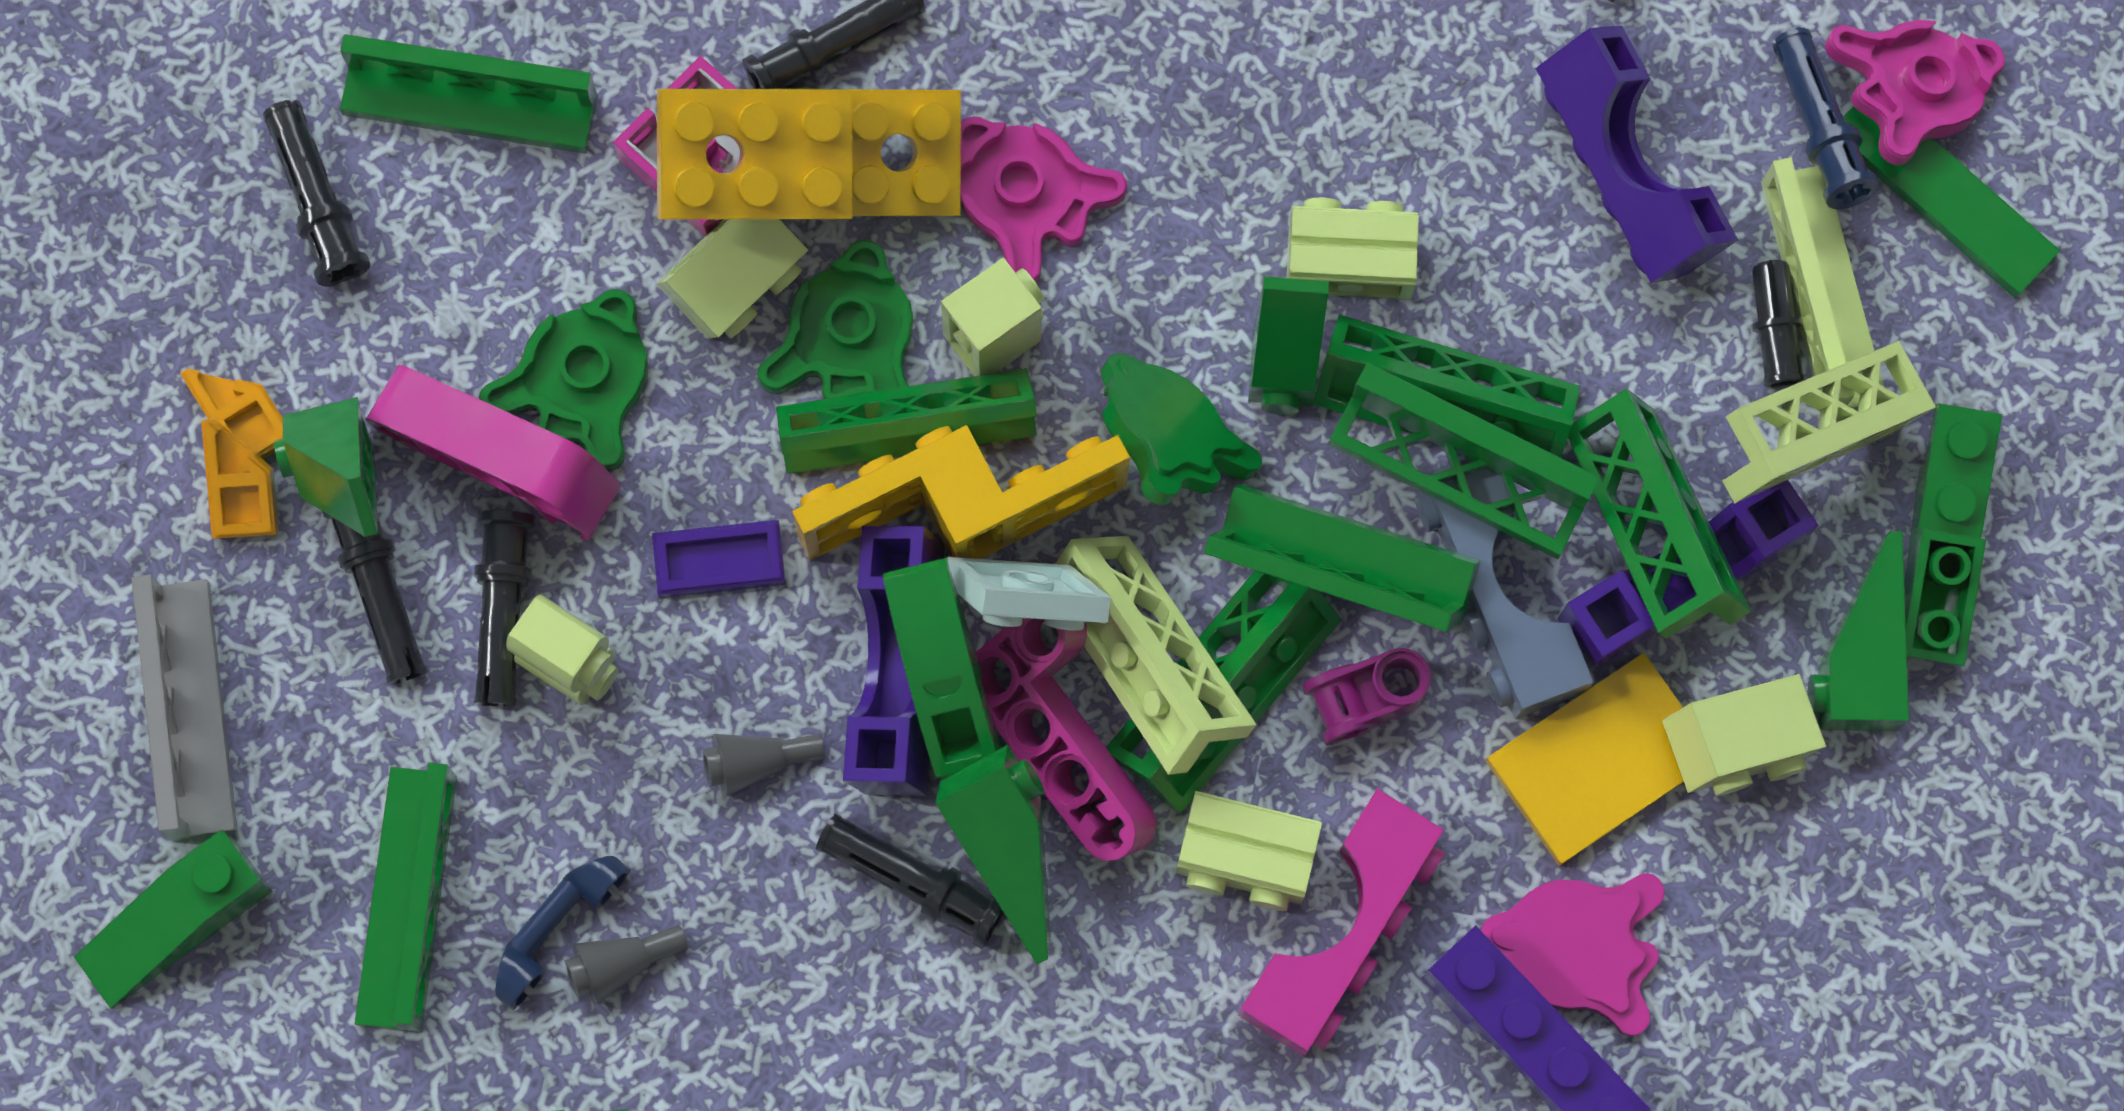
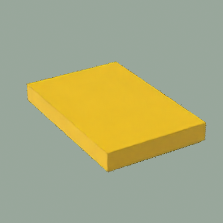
(1593, 760)

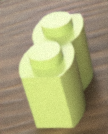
(563, 651)

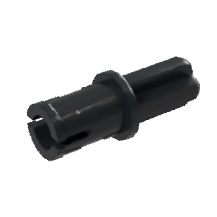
(1777, 324)

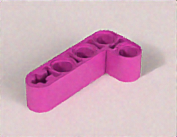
(495, 448)
(1068, 740)

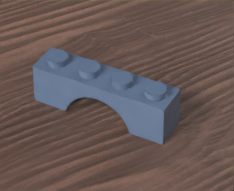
(1531, 658)

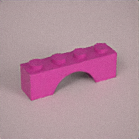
(1299, 993)

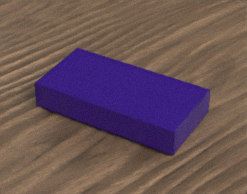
(718, 558)

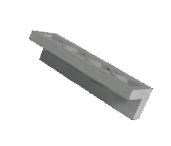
(184, 708)

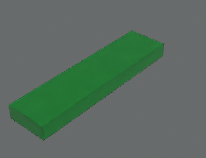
(1961, 208)

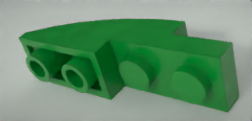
(1947, 533)
(941, 666)

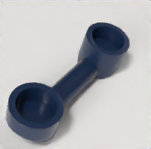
(586, 881)

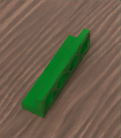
(468, 94)
(1505, 405)
(893, 420)
(1473, 439)
(1677, 510)
(1345, 558)
(1271, 653)
(406, 898)

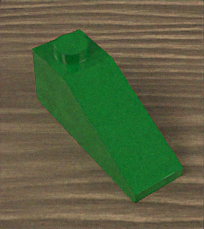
(1287, 343)
(332, 462)
(1865, 665)
(1000, 826)
(172, 917)

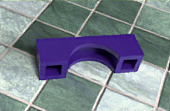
(1597, 93)
(1751, 535)
(883, 733)
(1526, 1028)

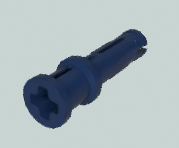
(1831, 140)

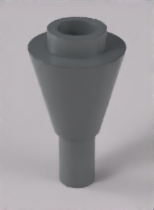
(745, 760)
(609, 964)

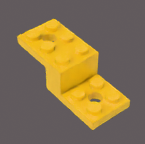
(808, 153)
(960, 494)

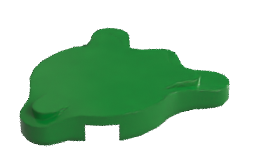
(845, 329)
(580, 375)
(1170, 430)

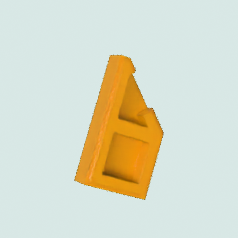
(240, 408)
(237, 486)

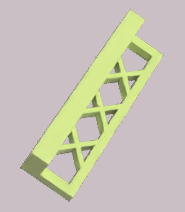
(1824, 280)
(1831, 438)
(1135, 660)

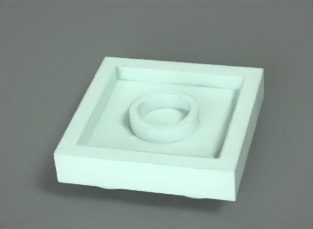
(1020, 590)

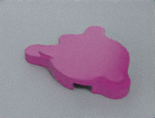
(1916, 81)
(1029, 188)
(1581, 946)

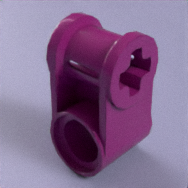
(1364, 695)

